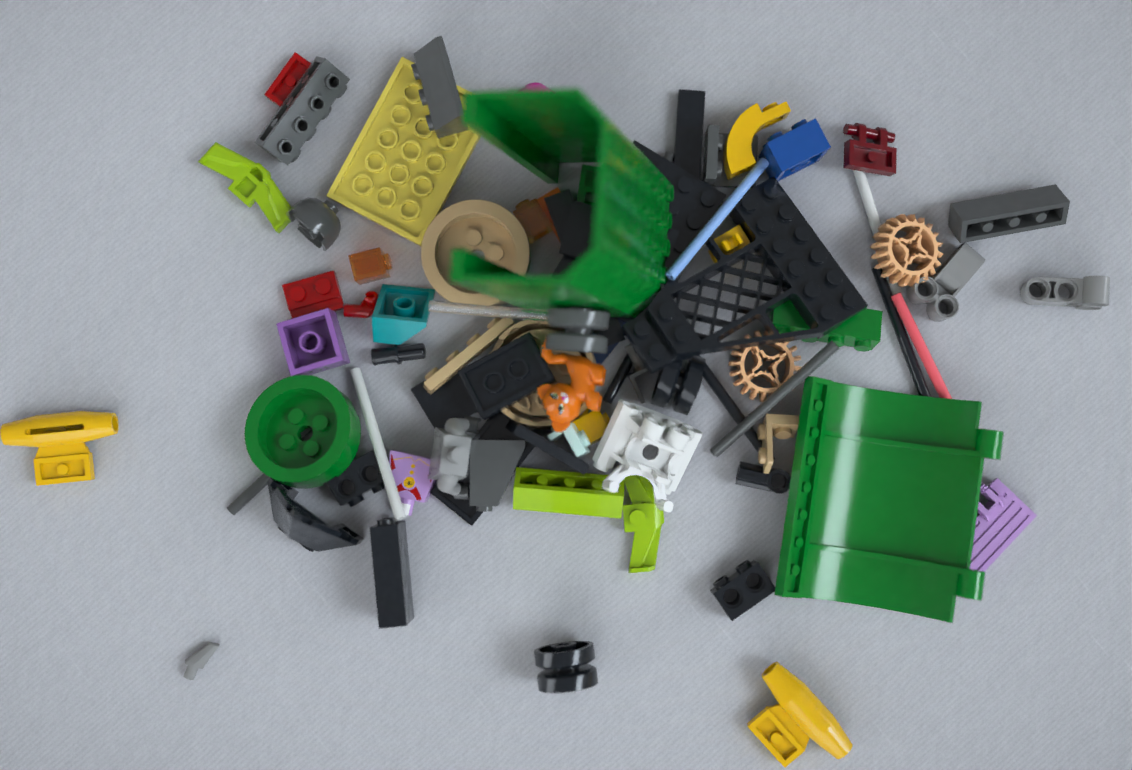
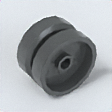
(577, 330)

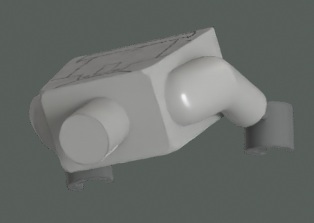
(451, 455)

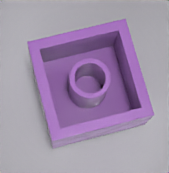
(313, 343)

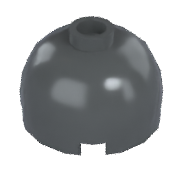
(316, 221)

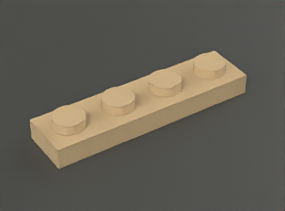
(458, 360)

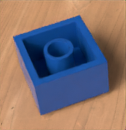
(794, 149)

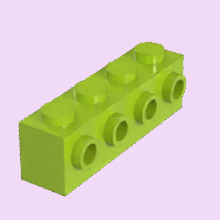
(566, 493)

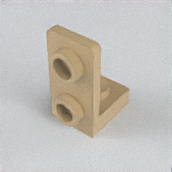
(777, 426)

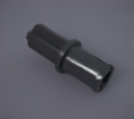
(398, 354)

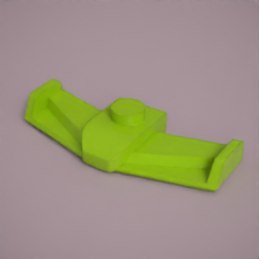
(250, 184)
(645, 521)

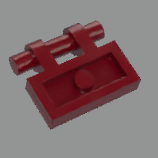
(866, 156)

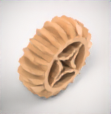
(916, 247)
(772, 376)

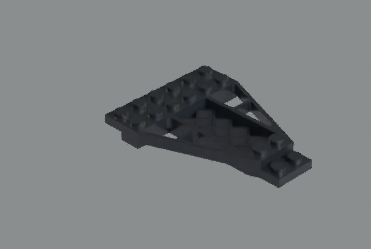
(798, 267)

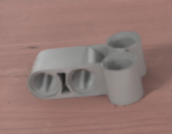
(947, 282)
(1085, 293)

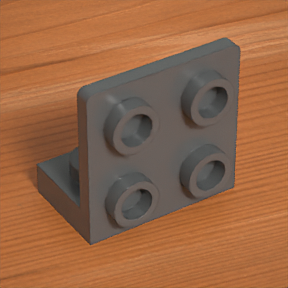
(713, 159)

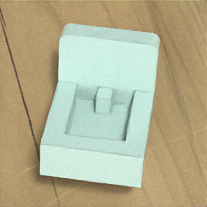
(577, 439)

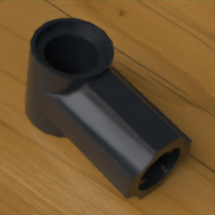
(753, 476)

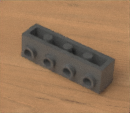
(303, 110)
(1008, 213)

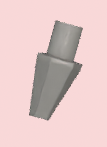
(199, 659)

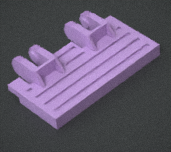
(997, 523)

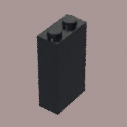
(391, 573)

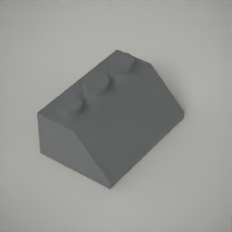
(438, 89)

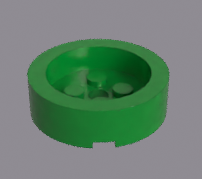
(285, 412)

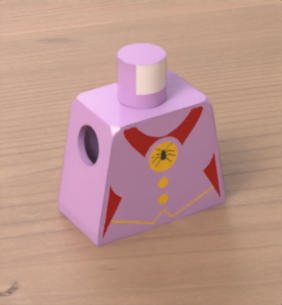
(411, 478)

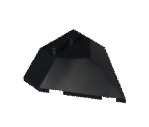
(303, 525)

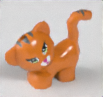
(564, 401)

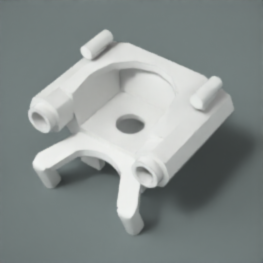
(626, 436)

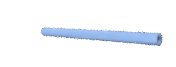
(717, 219)

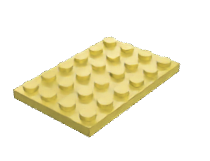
(398, 166)

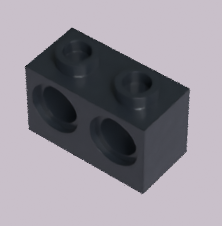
(356, 474)
(746, 596)

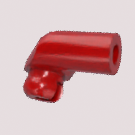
(364, 309)

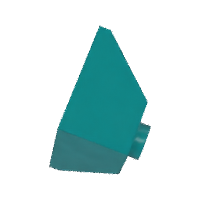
(400, 313)

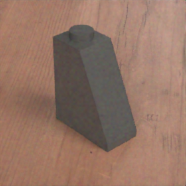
(492, 469)

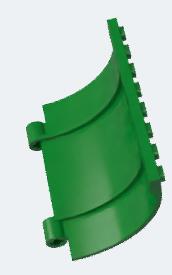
(884, 500)

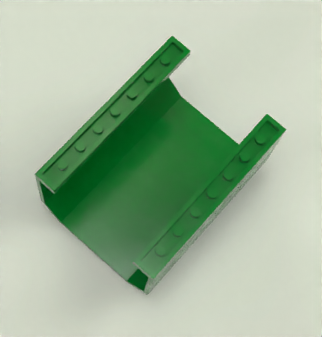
(631, 204)

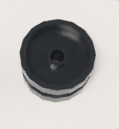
(682, 382)
(566, 667)

